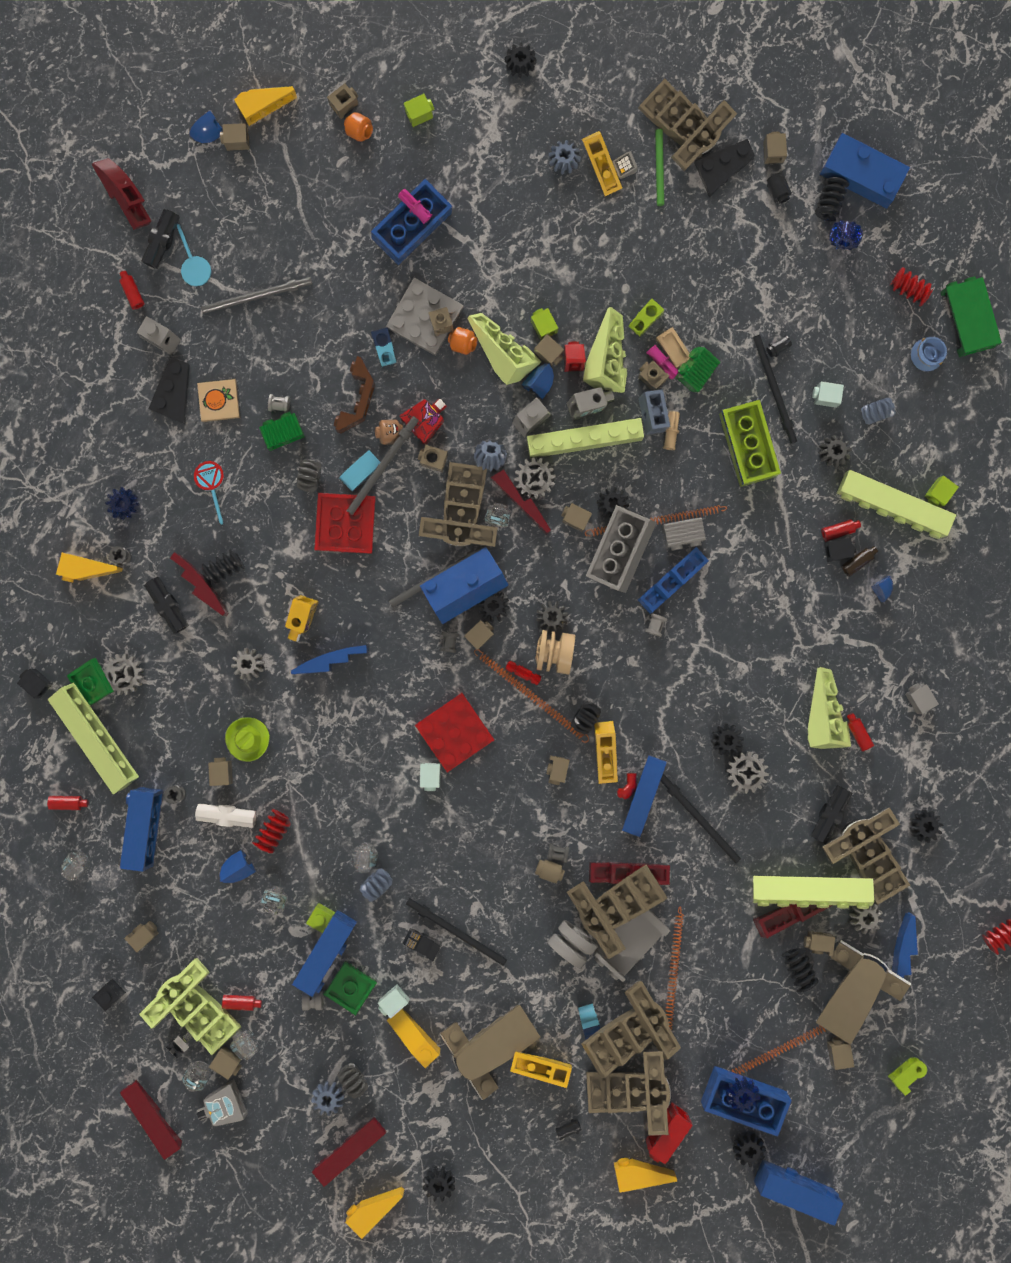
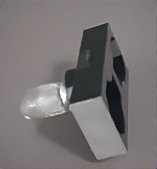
(178, 1045)

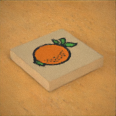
(218, 400)

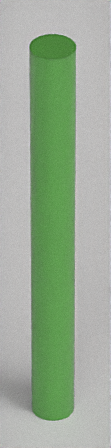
(659, 167)

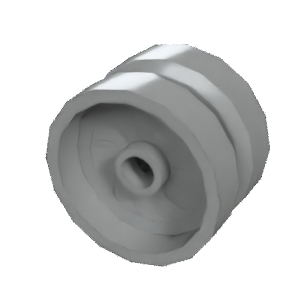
(572, 944)

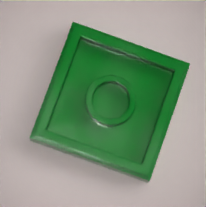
(91, 681)
(350, 988)

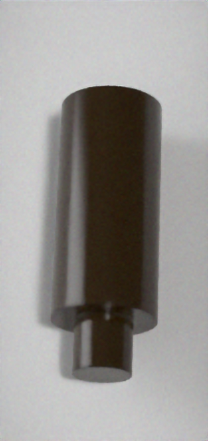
(859, 561)

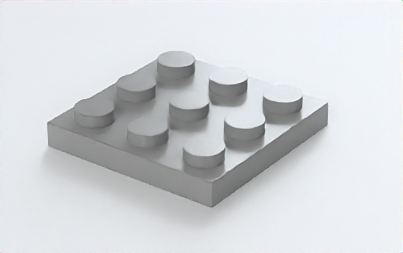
(412, 316)

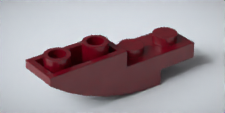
(123, 189)

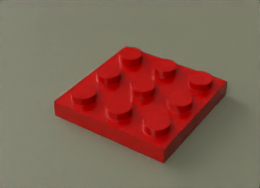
(339, 529)
(454, 732)

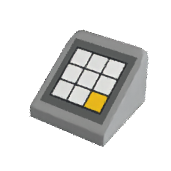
(625, 165)

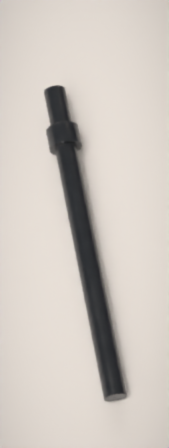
(787, 423)
(674, 791)
(424, 911)

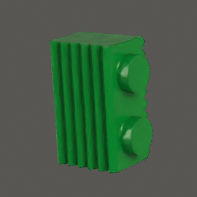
(697, 369)
(281, 431)

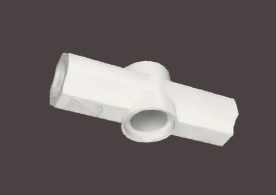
(225, 815)

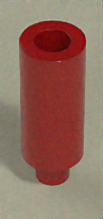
(131, 290)
(840, 529)
(859, 732)
(66, 803)
(238, 1002)

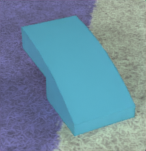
(360, 471)

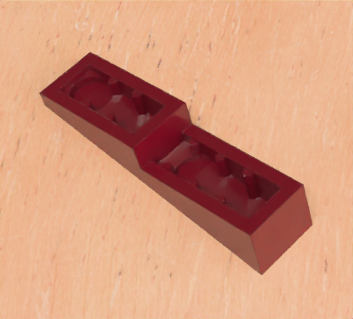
(504, 483)
(784, 917)
(153, 1123)
(348, 1152)

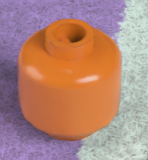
(358, 127)
(462, 341)

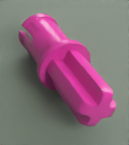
(415, 206)
(662, 361)

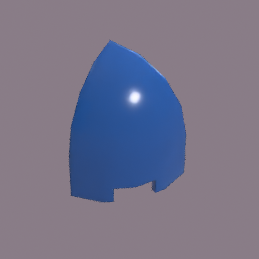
(206, 129)
(540, 380)
(883, 588)
(236, 868)

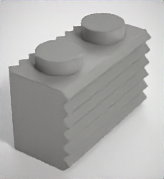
(684, 533)

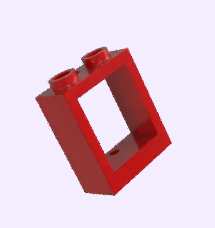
(663, 1146)

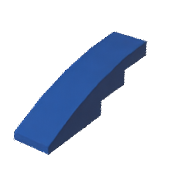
(673, 580)
(324, 662)
(644, 796)
(905, 946)

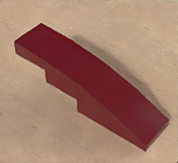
(202, 590)
(615, 872)

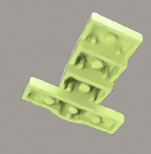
(192, 1008)

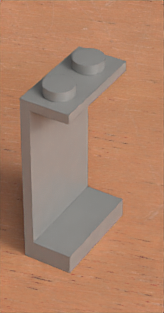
(637, 938)

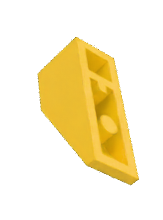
(261, 102)
(602, 163)
(80, 568)
(606, 752)
(414, 1038)
(541, 1069)
(636, 1174)
(369, 1212)

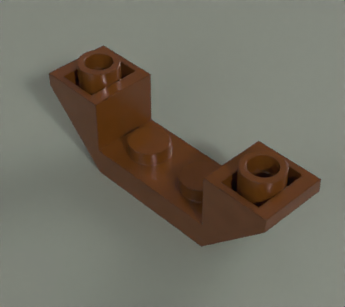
(345, 420)

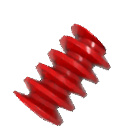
(911, 286)
(272, 832)
(999, 937)

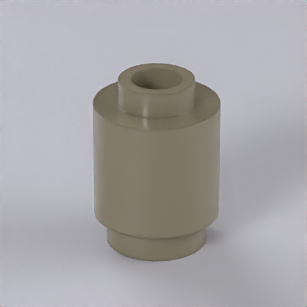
(549, 871)

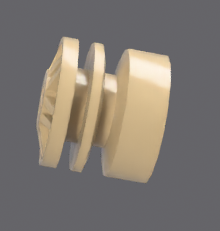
(555, 652)

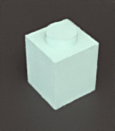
(828, 394)
(430, 776)
(393, 1001)

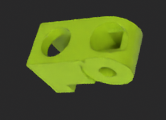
(646, 317)
(907, 1074)

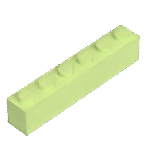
(585, 438)
(896, 504)
(93, 738)
(813, 891)

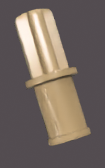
(672, 431)

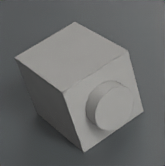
(921, 698)

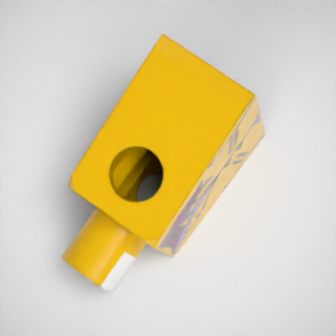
(302, 609)

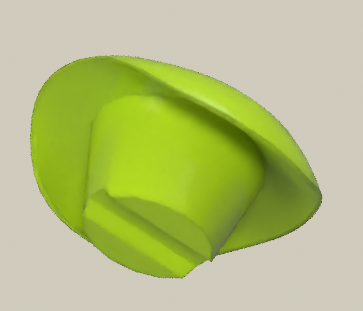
(247, 739)

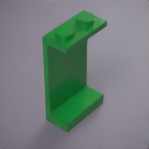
(972, 315)

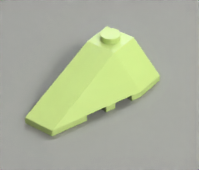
(507, 357)
(605, 360)
(825, 720)

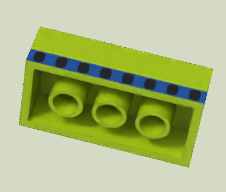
(749, 443)

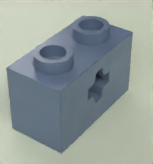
(654, 412)

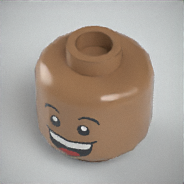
(388, 431)

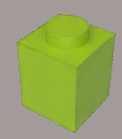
(419, 110)
(544, 323)
(941, 491)
(320, 917)

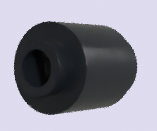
(778, 188)

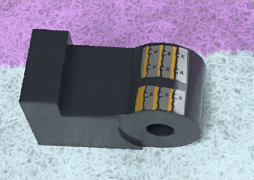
(422, 943)

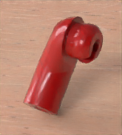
(630, 788)

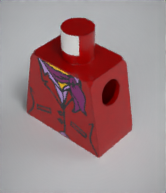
(428, 417)

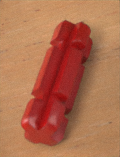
(523, 672)

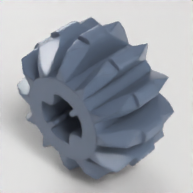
(560, 162)
(878, 411)
(490, 455)
(376, 885)
(328, 1106)

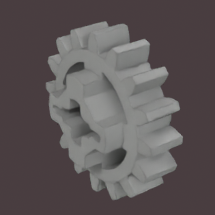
(528, 472)
(127, 668)
(747, 780)

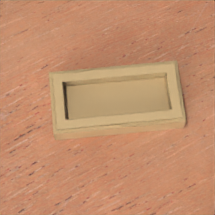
(673, 347)

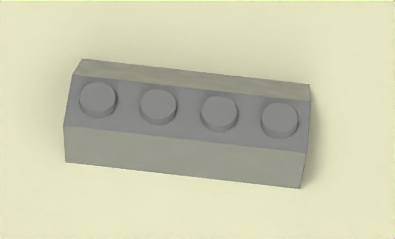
(621, 549)

